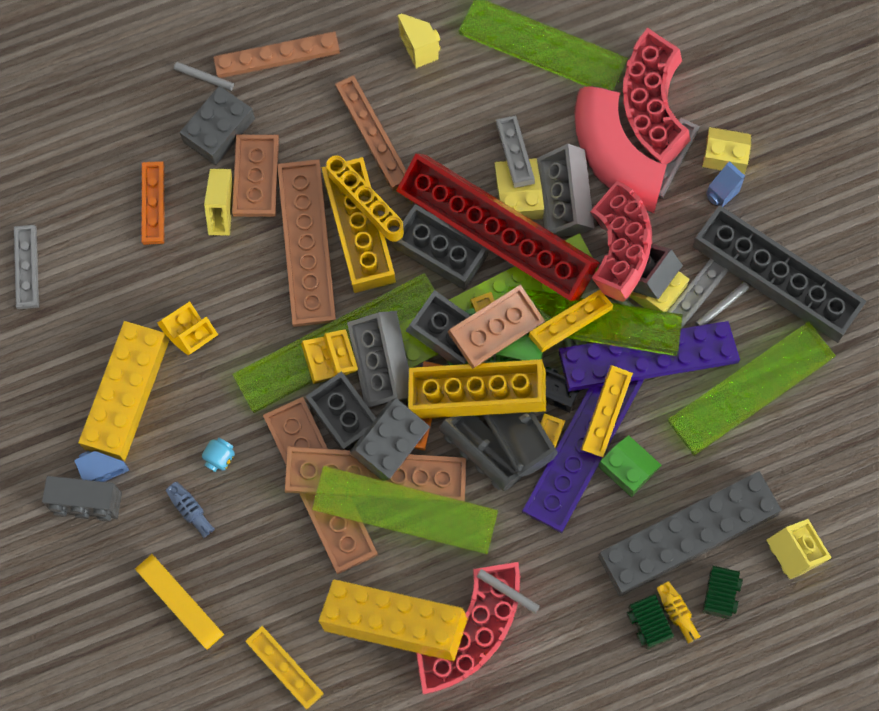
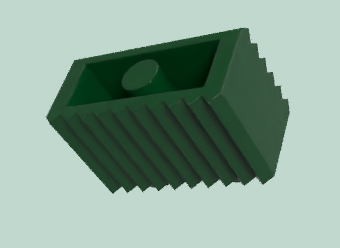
(721, 592)
(650, 622)

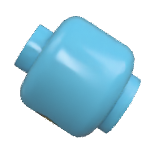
(218, 454)

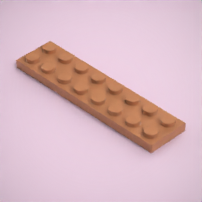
(306, 243)
(421, 472)
(342, 538)

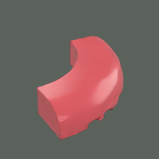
(647, 97)
(609, 149)
(629, 241)
(486, 627)

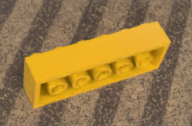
(360, 240)
(124, 391)
(477, 391)
(393, 620)

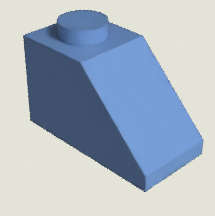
(725, 185)
(99, 467)

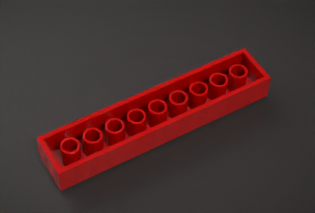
(498, 227)

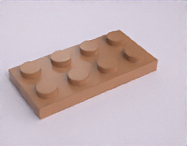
(255, 176)
(496, 326)

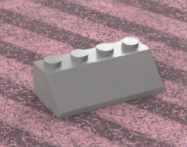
(566, 191)
(380, 358)

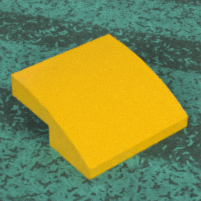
(187, 328)
(329, 356)

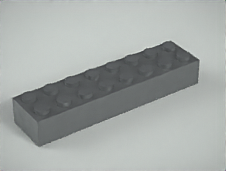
(778, 273)
(689, 533)

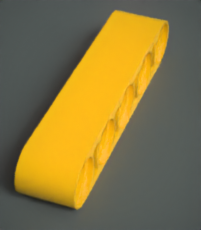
(368, 207)
(179, 601)

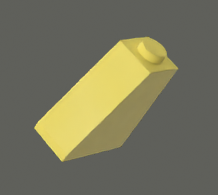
(219, 201)

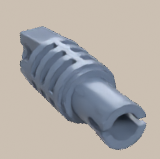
(189, 508)

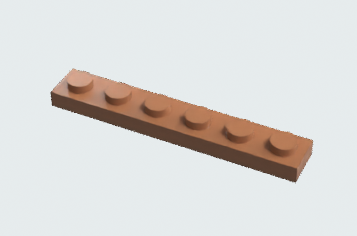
(276, 55)
(371, 131)

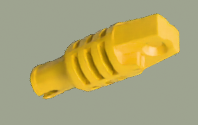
(677, 610)

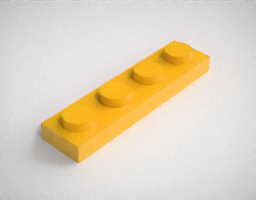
(570, 320)
(606, 411)
(284, 667)

